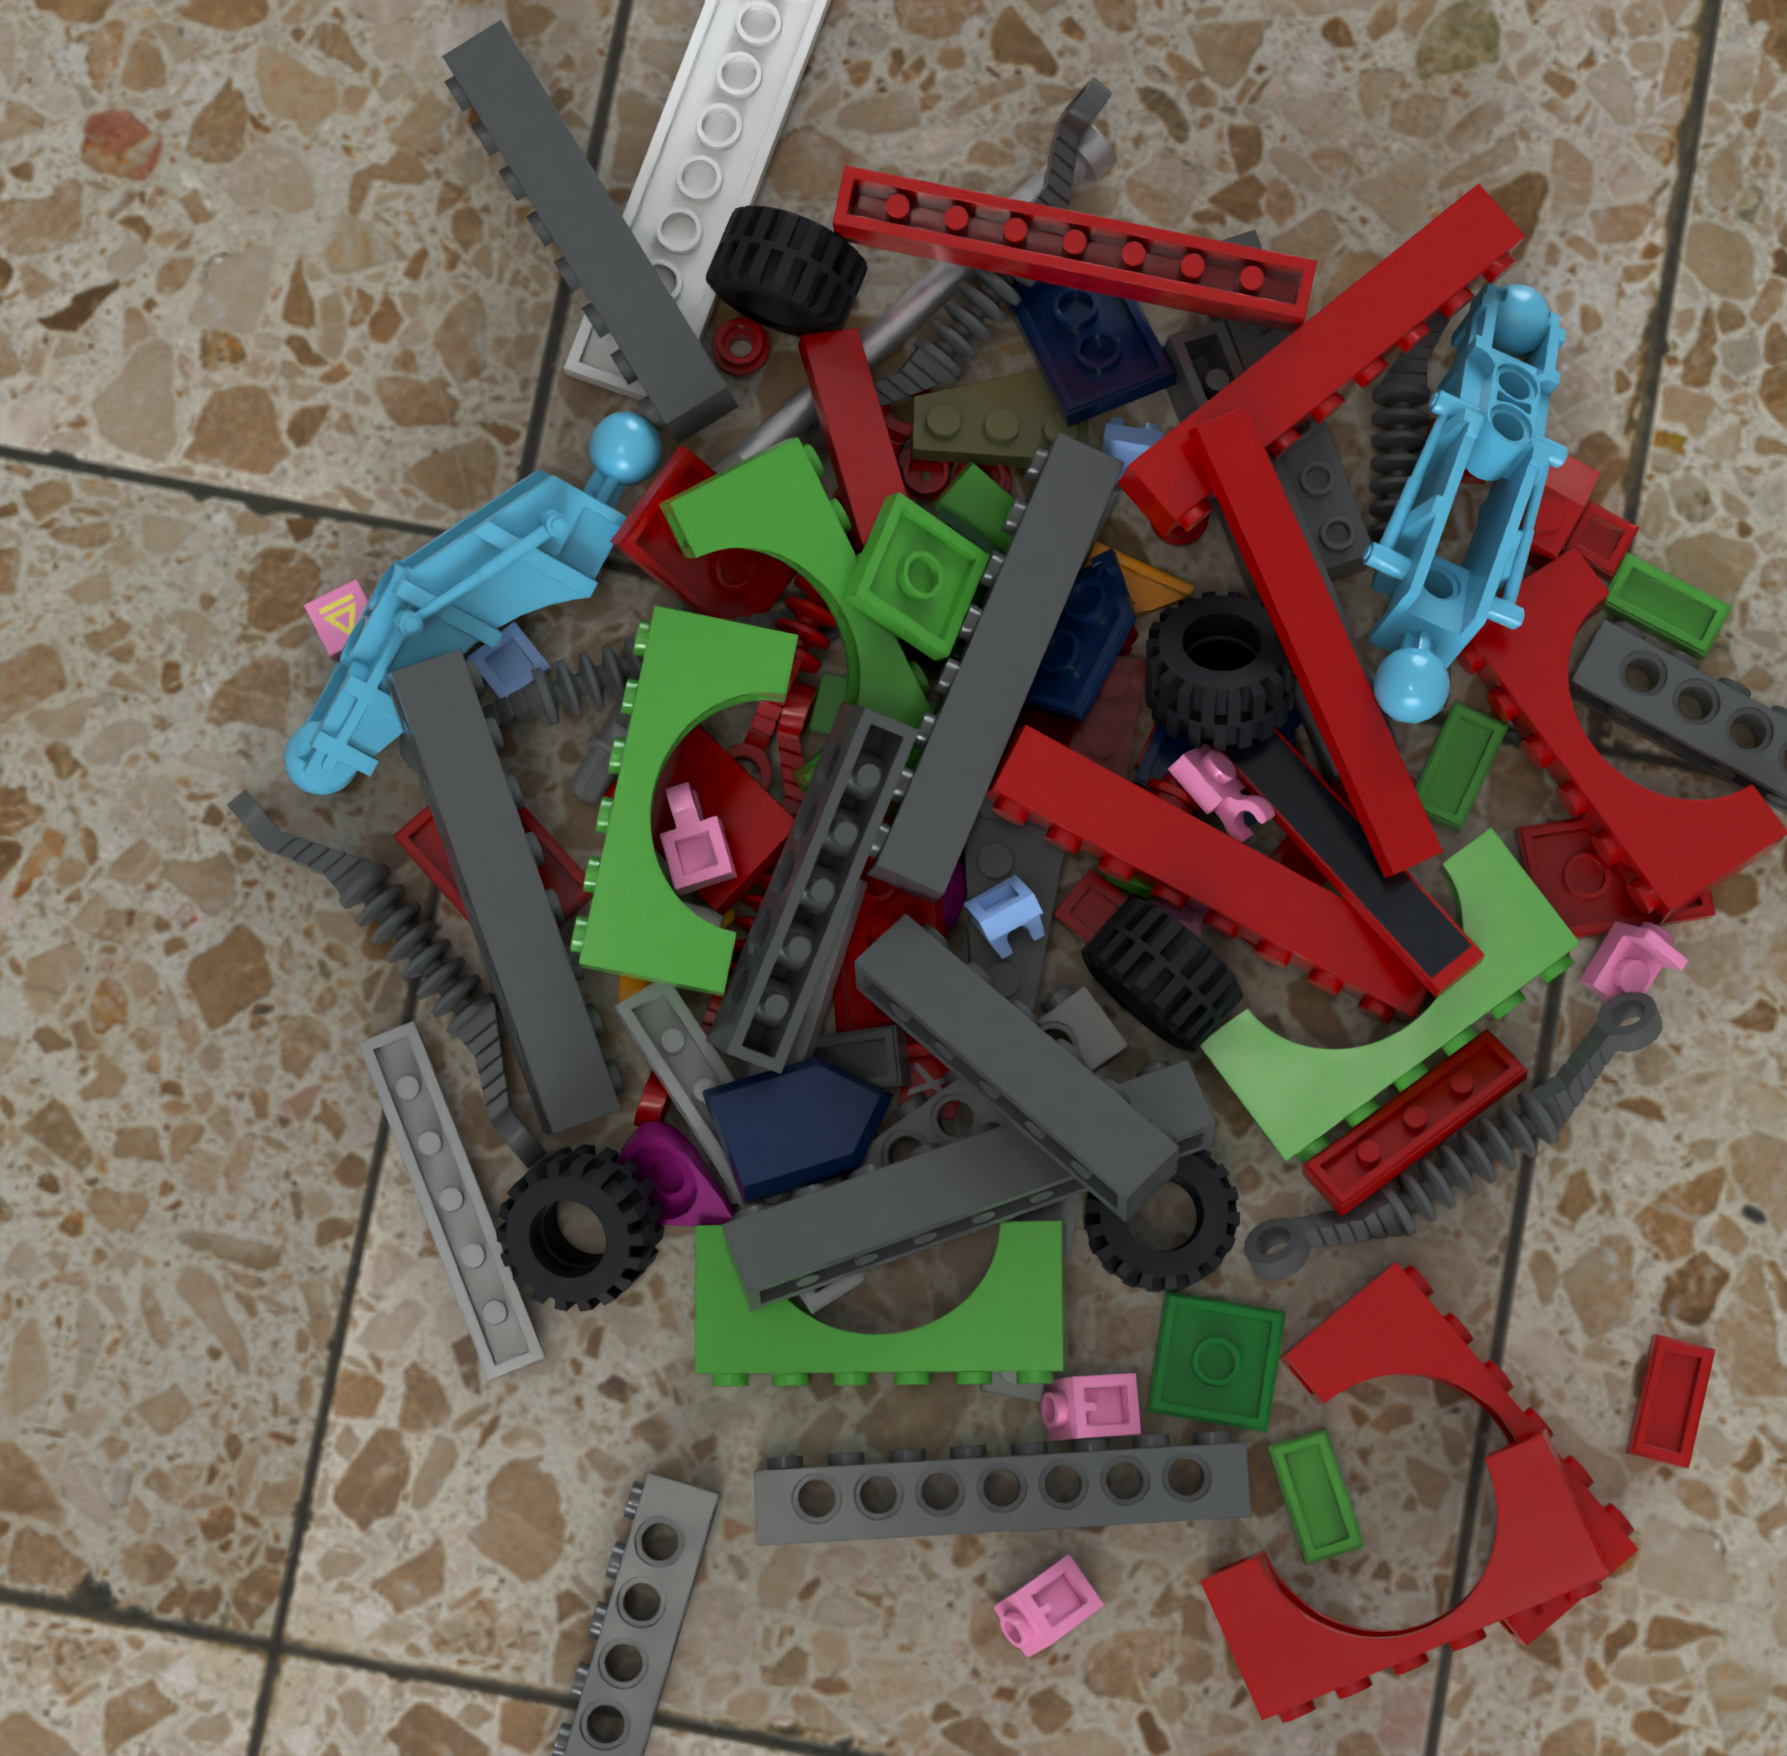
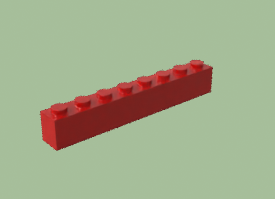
(1073, 249)
(1334, 351)
(1202, 870)

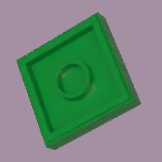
(1215, 1361)

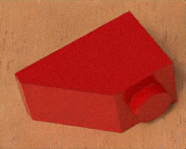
(1560, 507)

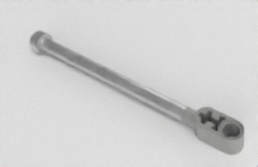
(909, 311)

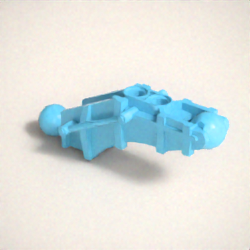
(1495, 427)
(502, 561)

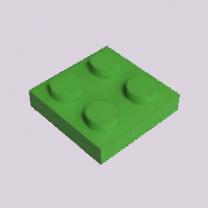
(916, 576)

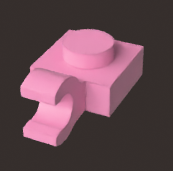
(1214, 786)
(697, 847)

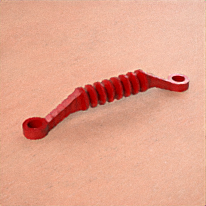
(810, 615)
(790, 732)

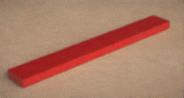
(1315, 641)

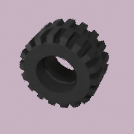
(786, 271)
(1213, 704)
(1162, 974)
(544, 1254)
(1191, 1261)

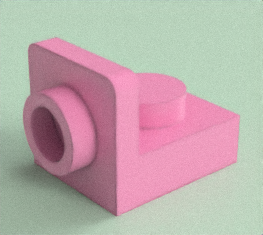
(1630, 960)
(1091, 1407)
(1047, 1607)

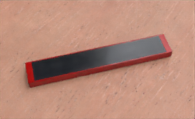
(1340, 850)

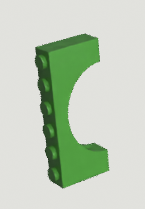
(781, 510)
(687, 675)
(1305, 1090)
(1004, 1326)

